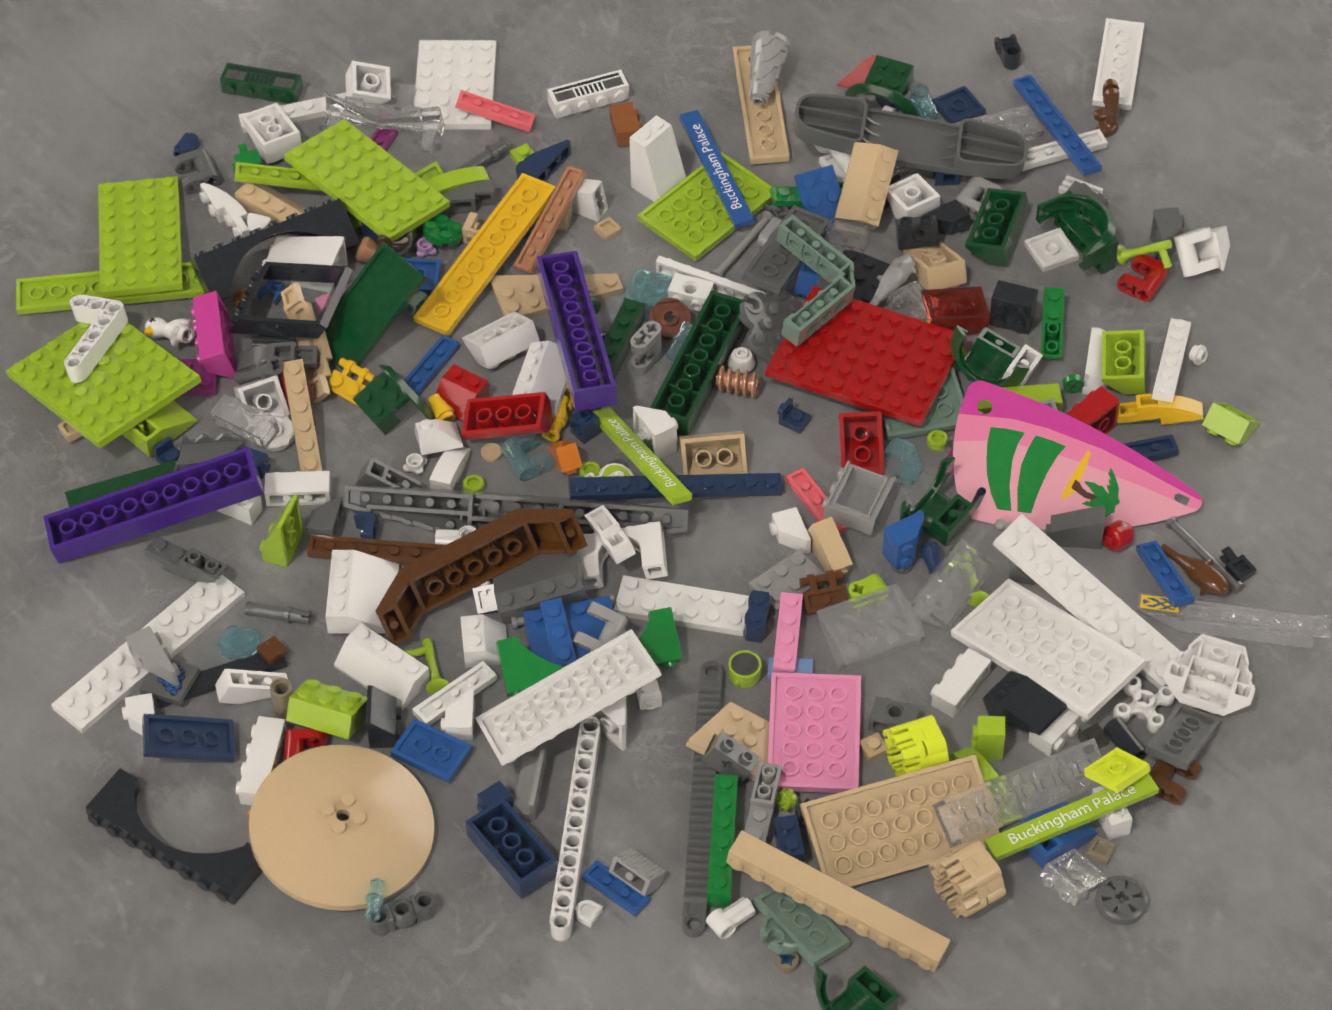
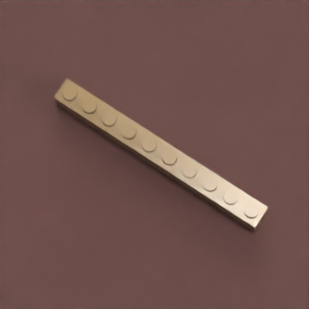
(837, 901)

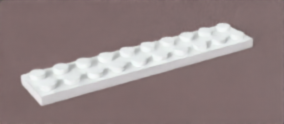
(1085, 595)
(119, 673)

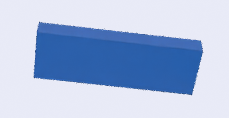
(616, 890)

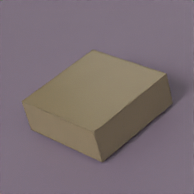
(1101, 850)

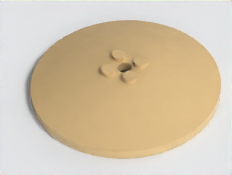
(334, 860)

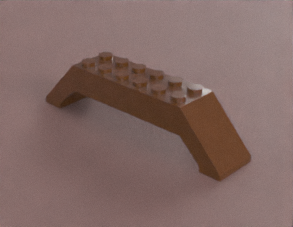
(474, 561)

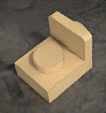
(470, 227)

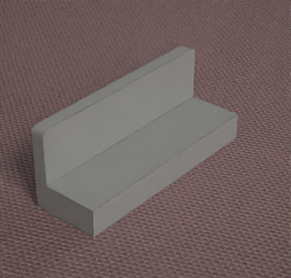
(530, 785)

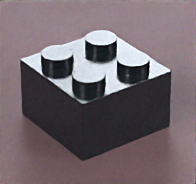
(1013, 307)

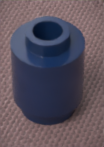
(187, 143)

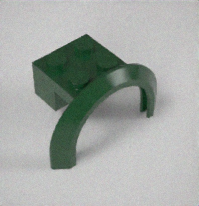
(889, 81)
(988, 358)
(385, 397)
(942, 515)
(863, 992)

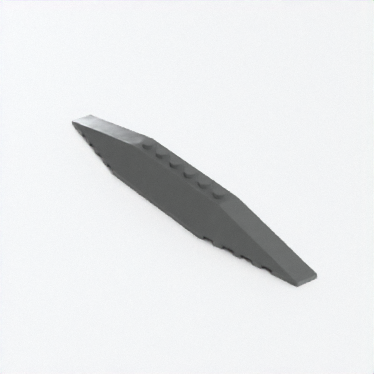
(459, 508)

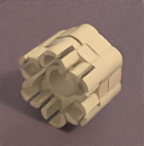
(971, 876)

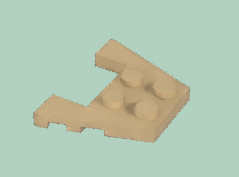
(741, 726)

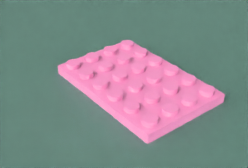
(815, 731)

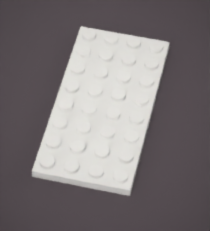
(1049, 647)
(567, 697)

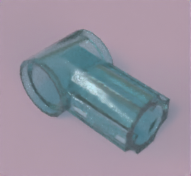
(922, 102)

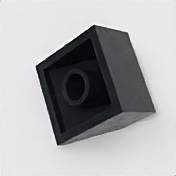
(382, 718)

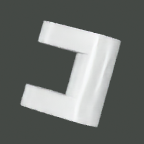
(1187, 253)

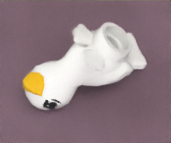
(176, 331)

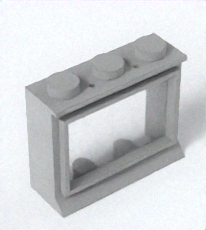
(858, 498)

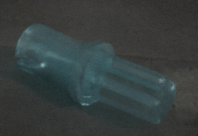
(678, 341)
(374, 899)

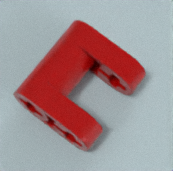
(1146, 288)
(303, 738)

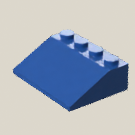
(577, 620)

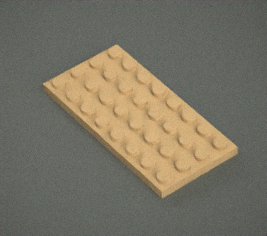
(887, 823)

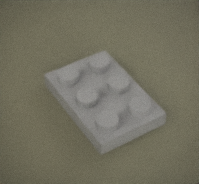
(785, 578)

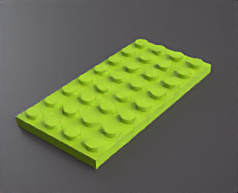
(367, 180)
(140, 237)

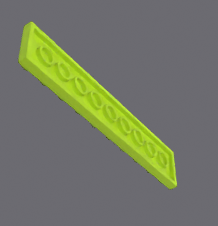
(56, 291)

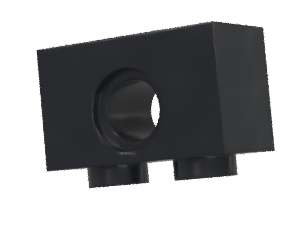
(925, 238)

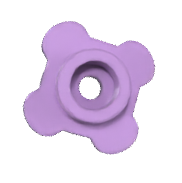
(424, 248)

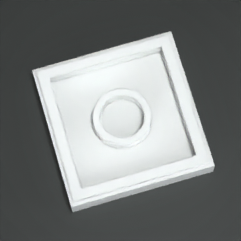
(1051, 249)

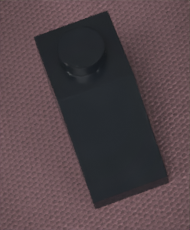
(951, 218)

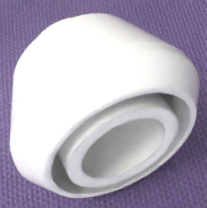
(742, 359)

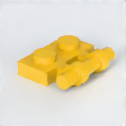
(346, 387)

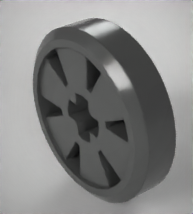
(1108, 900)

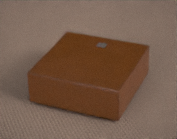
(272, 650)

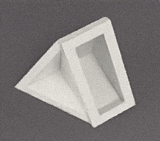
(1215, 246)

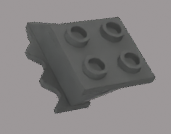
(206, 448)

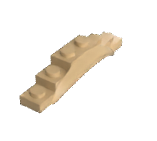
(298, 309)

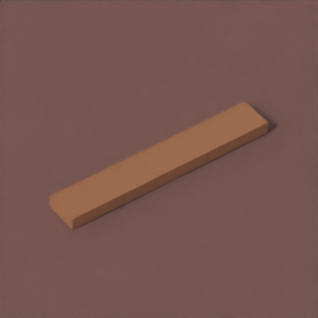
(550, 219)

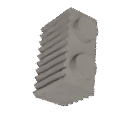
(637, 871)

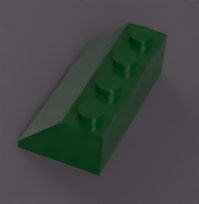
(998, 225)

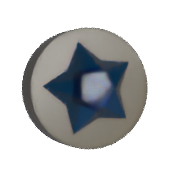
(786, 962)

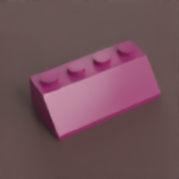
(213, 335)

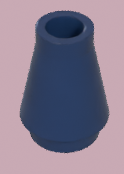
(931, 555)

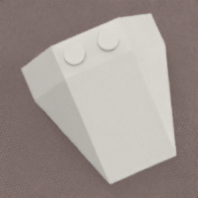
(1211, 676)

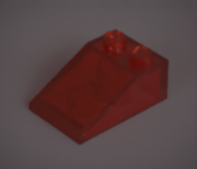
(957, 307)

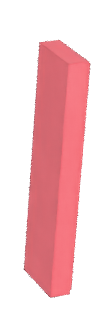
(495, 111)
(810, 495)

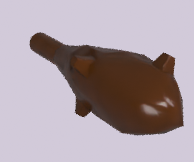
(1200, 572)

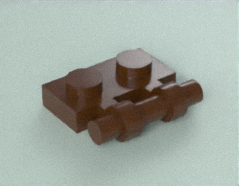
(823, 598)

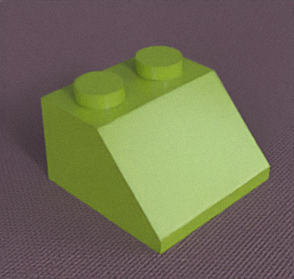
(1230, 423)

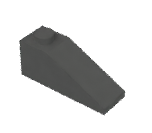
(382, 475)

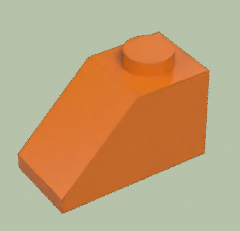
(565, 456)

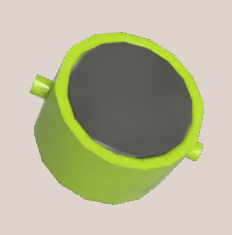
(744, 669)

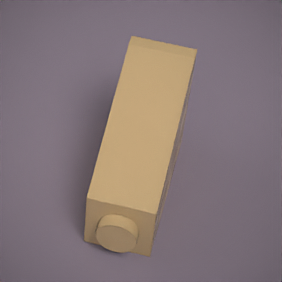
(829, 546)

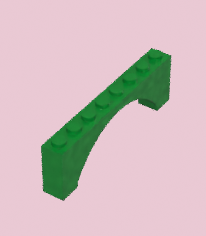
(523, 668)

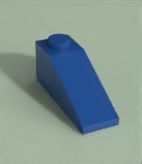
(805, 280)

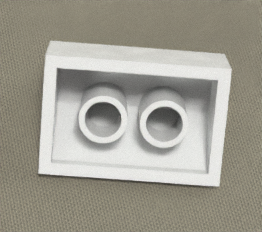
(501, 339)

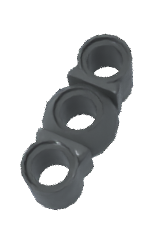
(413, 912)

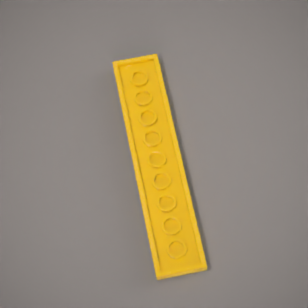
(484, 255)

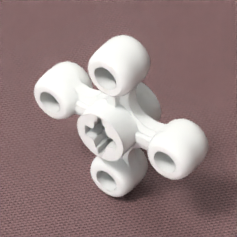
(1144, 704)

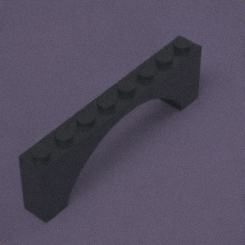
(217, 267)
(223, 873)

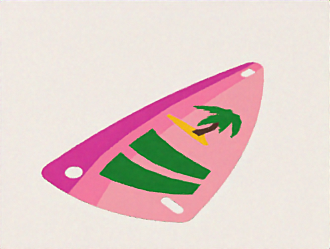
(1053, 464)

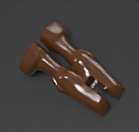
(1108, 115)

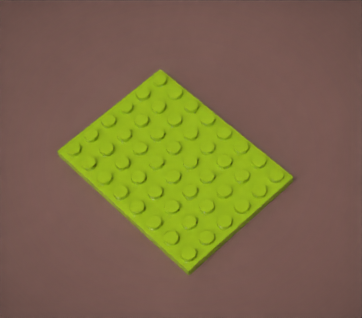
(121, 390)

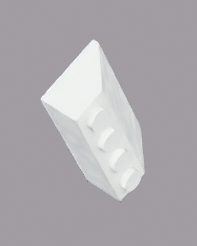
(543, 373)
(379, 663)

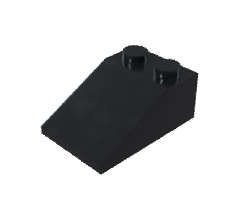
(1023, 703)

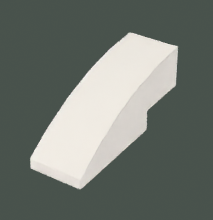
(449, 468)
(610, 534)

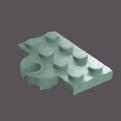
(798, 928)

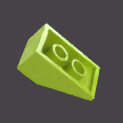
(283, 535)

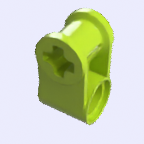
(866, 585)

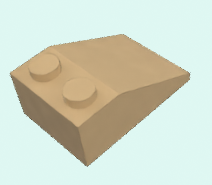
(938, 267)

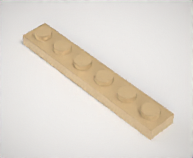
(301, 416)

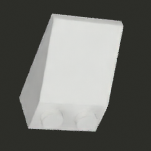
(271, 132)

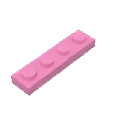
(787, 632)

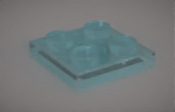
(648, 287)

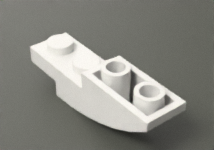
(225, 209)

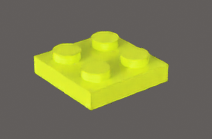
(1117, 770)

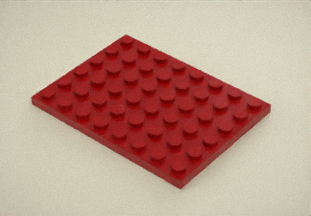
(870, 360)

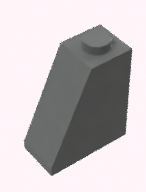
(1078, 528)

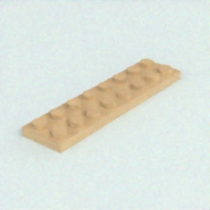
(763, 123)

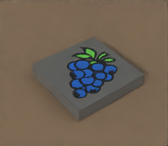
(168, 692)

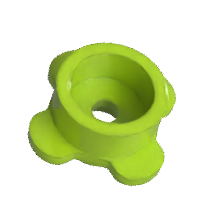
(786, 799)

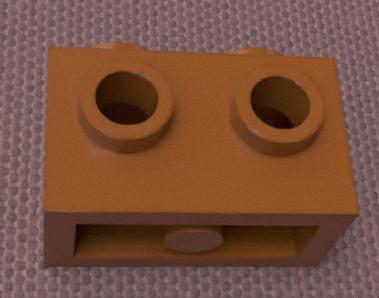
(624, 122)

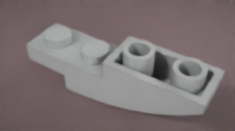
(763, 800)

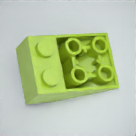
(164, 423)

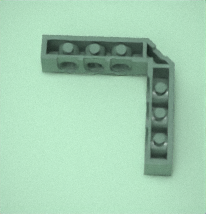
(827, 263)

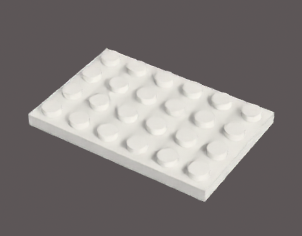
(454, 66)

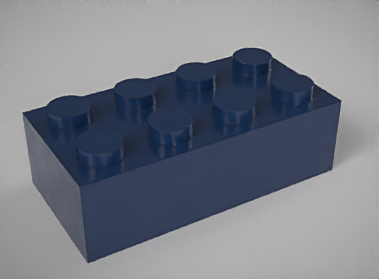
(512, 848)

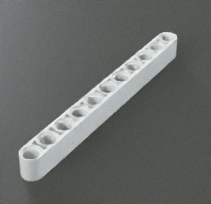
(575, 835)

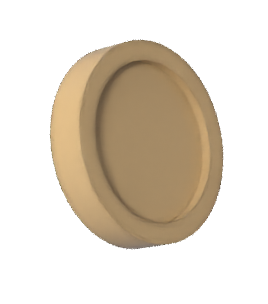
(491, 452)

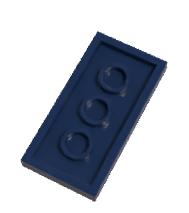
(188, 738)

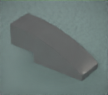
(467, 197)

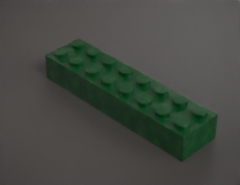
(699, 360)

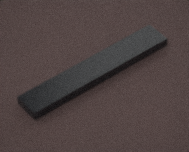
(208, 678)

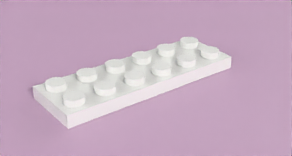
(1119, 60)
(690, 605)

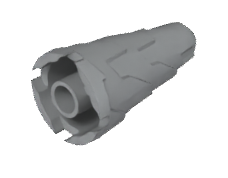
(766, 62)

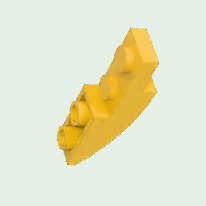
(1146, 408)

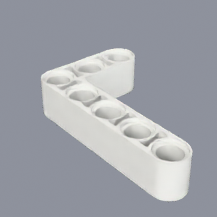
(106, 321)

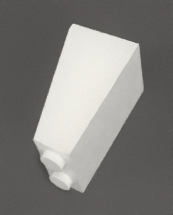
(655, 159)
(309, 250)

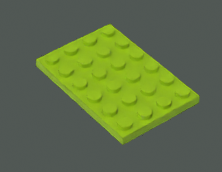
(693, 214)

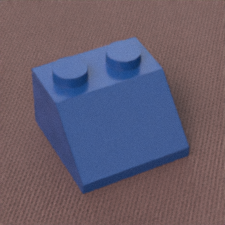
(903, 541)

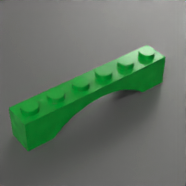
(722, 839)

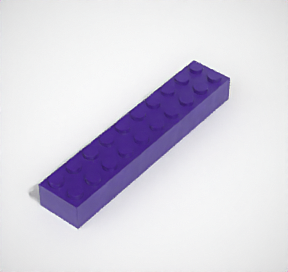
(576, 331)
(153, 505)

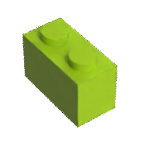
(989, 737)

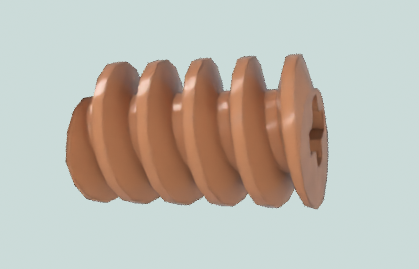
(738, 382)

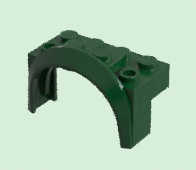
(1096, 249)

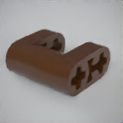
(1168, 789)

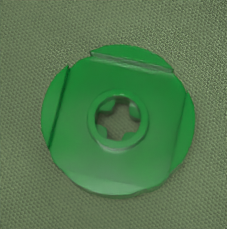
(442, 230)

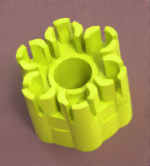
(916, 745)

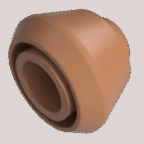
(366, 249)

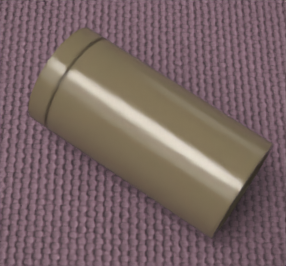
(280, 692)

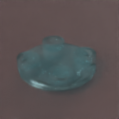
(238, 642)

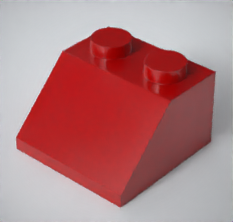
(458, 386)

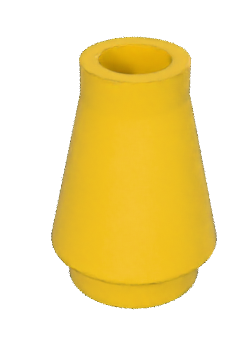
(441, 409)

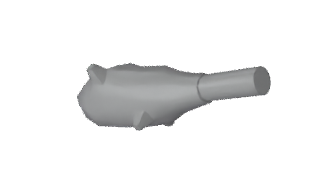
(894, 277)

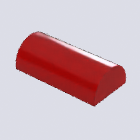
(507, 416)

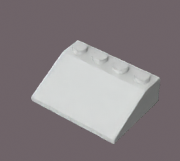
(356, 590)

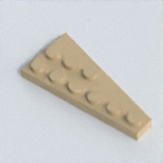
(526, 297)

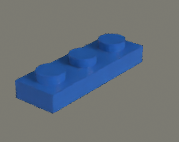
(558, 632)

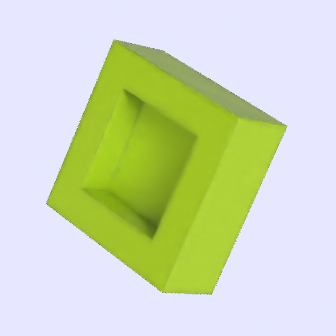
(520, 153)

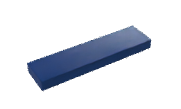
(432, 364)
(1165, 574)

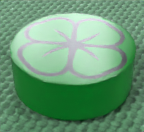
(1073, 383)

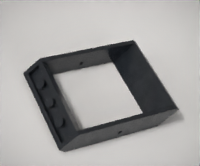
(290, 327)

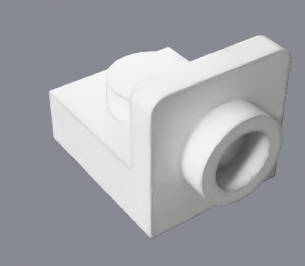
(485, 598)
(649, 696)

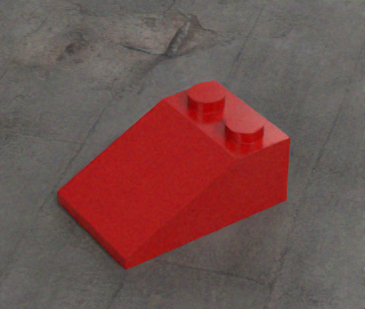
(862, 440)

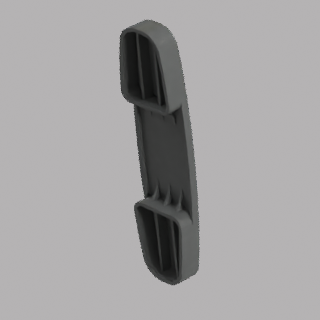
(922, 142)

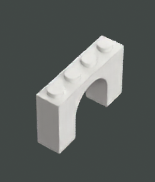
(644, 538)

